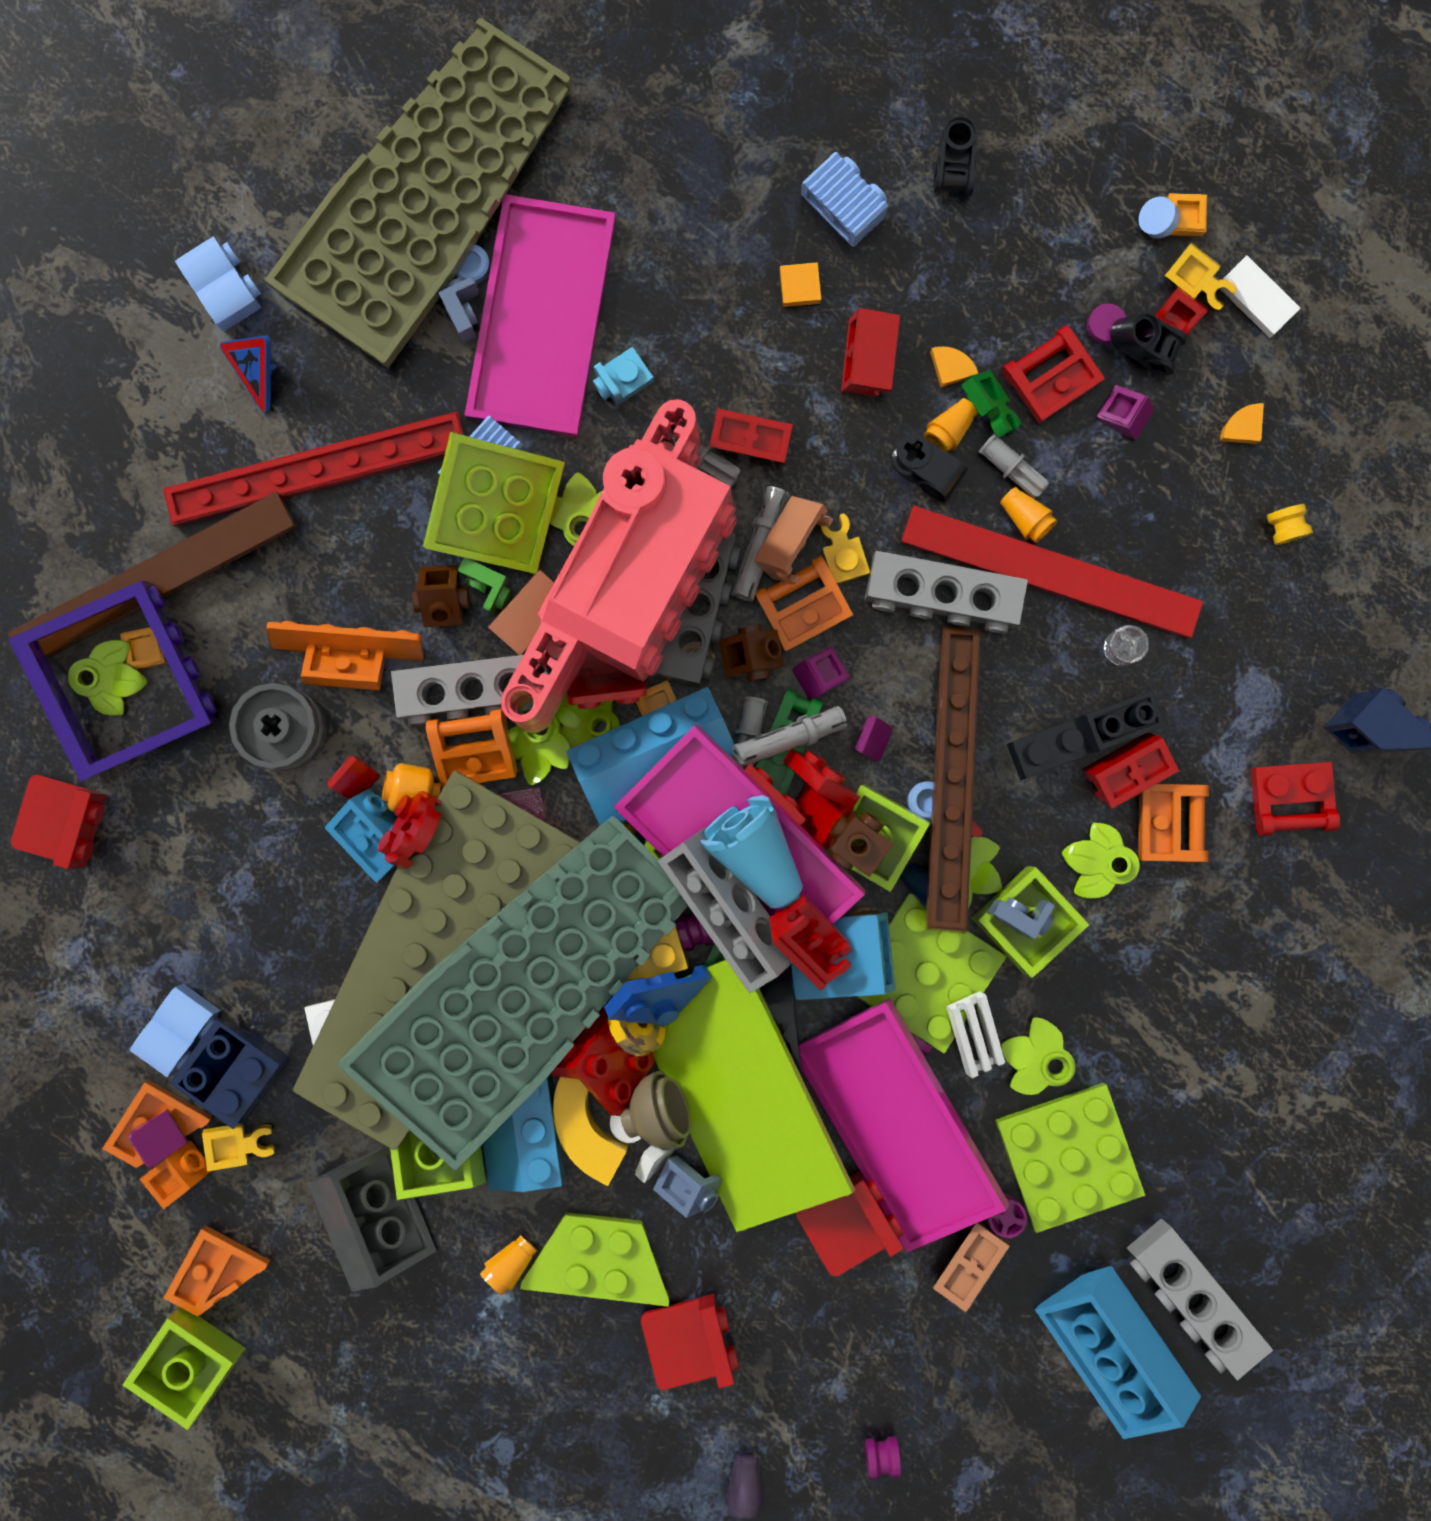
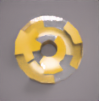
(637, 1037)

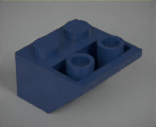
(1379, 723)
(230, 1072)

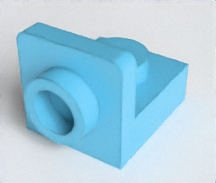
(622, 377)

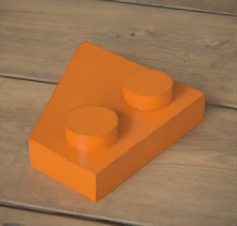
(148, 1103)
(212, 1271)

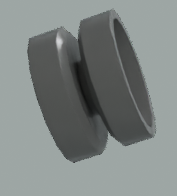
(255, 724)

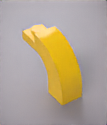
(581, 1137)

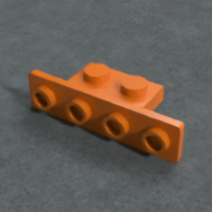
(344, 655)

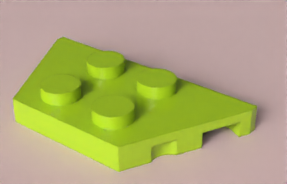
(599, 1260)

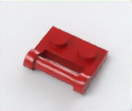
(1061, 383)
(1294, 785)

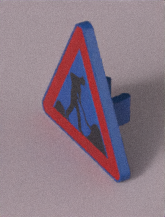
(253, 365)

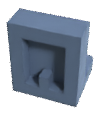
(462, 316)
(1015, 916)
(687, 1188)

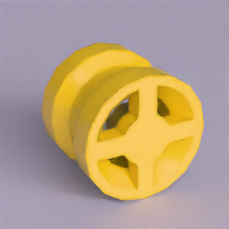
(1289, 524)

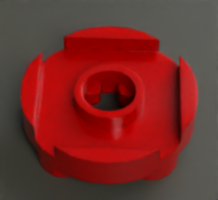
(412, 829)

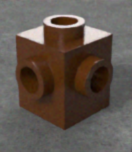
(440, 596)
(751, 653)
(862, 855)

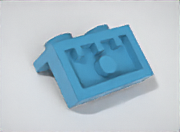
(359, 830)

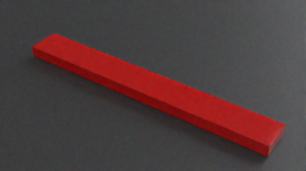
(311, 469)
(1052, 572)

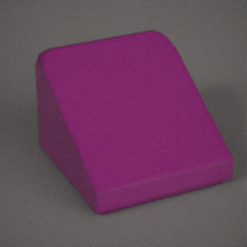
(1126, 411)
(820, 673)
(873, 738)
(157, 1138)

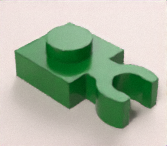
(991, 400)

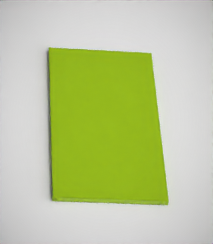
(749, 1105)

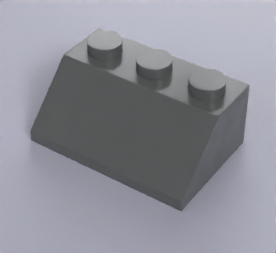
(366, 1222)

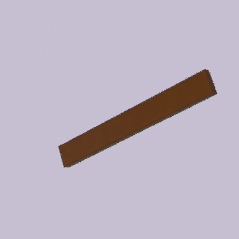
(173, 568)
(953, 781)

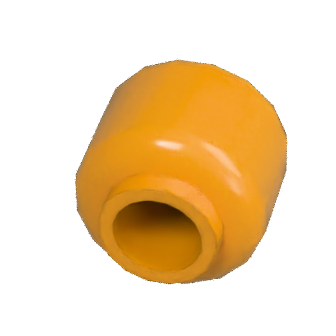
(409, 781)

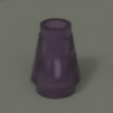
(745, 1489)

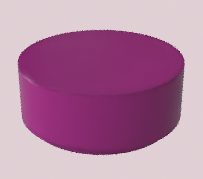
(1101, 321)

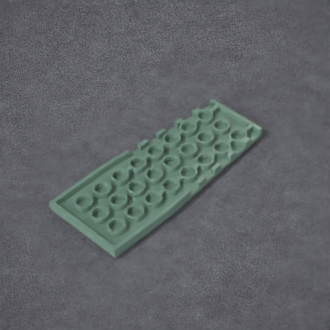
(516, 994)

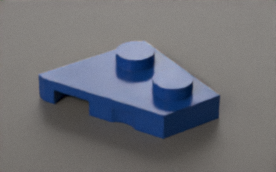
(656, 998)

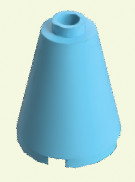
(755, 851)

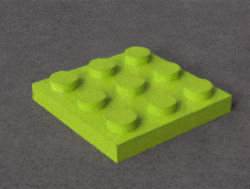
(493, 503)
(934, 972)
(1070, 1157)

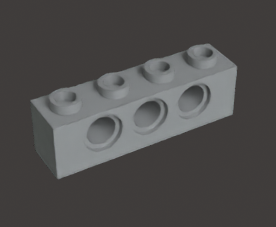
(1004, 591)
(412, 686)
(726, 912)
(1242, 1344)

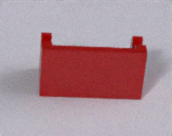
(870, 352)
(751, 435)
(1131, 769)
(810, 941)

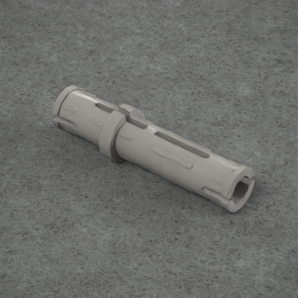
(749, 571)
(804, 731)

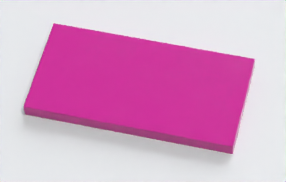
(540, 315)
(700, 783)
(900, 1125)

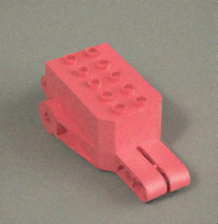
(629, 568)

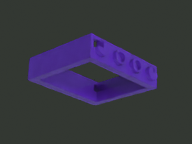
(57, 706)

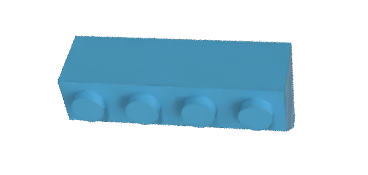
(622, 757)
(526, 1148)
(1119, 1354)

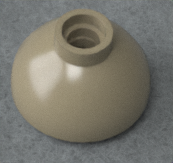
(658, 1113)

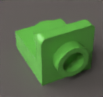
(481, 578)

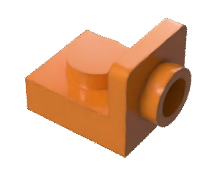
(176, 1174)

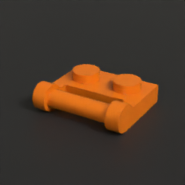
(809, 615)
(477, 760)
(1161, 823)

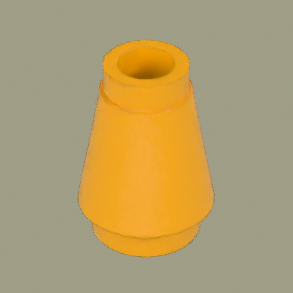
(950, 426)
(1029, 515)
(508, 1265)

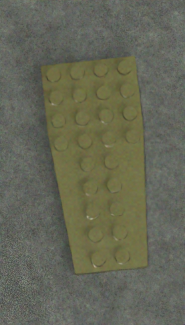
(422, 195)
(467, 874)

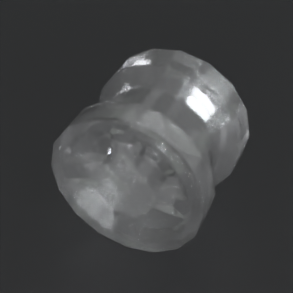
(1133, 641)

